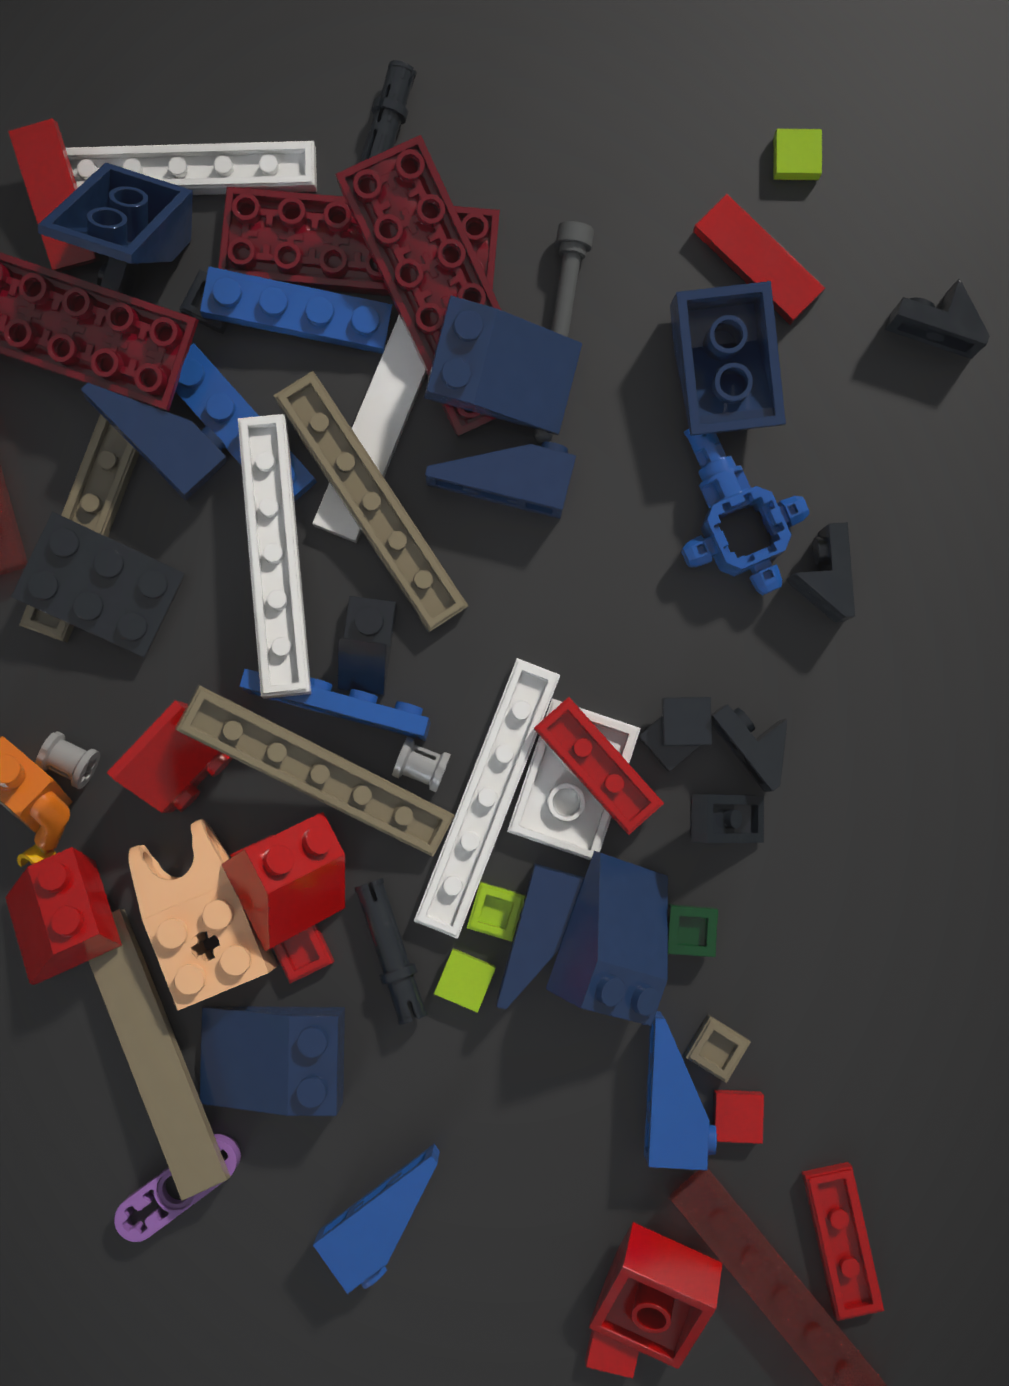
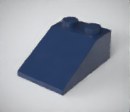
(124, 216)
(728, 358)
(502, 366)
(616, 942)
(273, 1059)

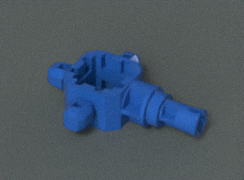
(727, 492)

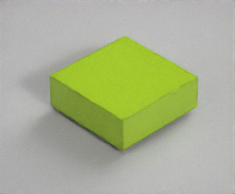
(797, 154)
(496, 911)
(465, 980)

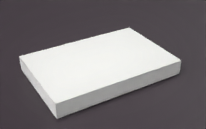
(556, 805)

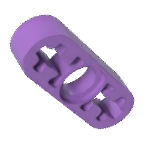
(158, 1218)

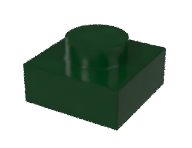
(692, 930)

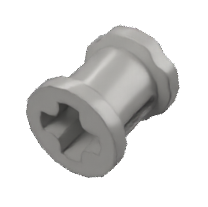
(68, 759)
(421, 764)

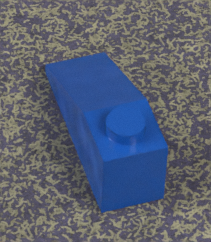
(675, 1117)
(366, 1234)

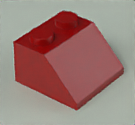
(167, 764)
(290, 880)
(61, 915)
(657, 1296)

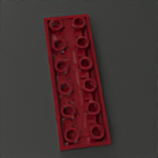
(317, 240)
(417, 247)
(92, 332)

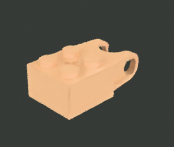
(184, 909)

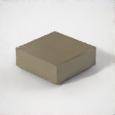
(717, 1048)

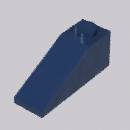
(166, 441)
(517, 477)
(540, 928)

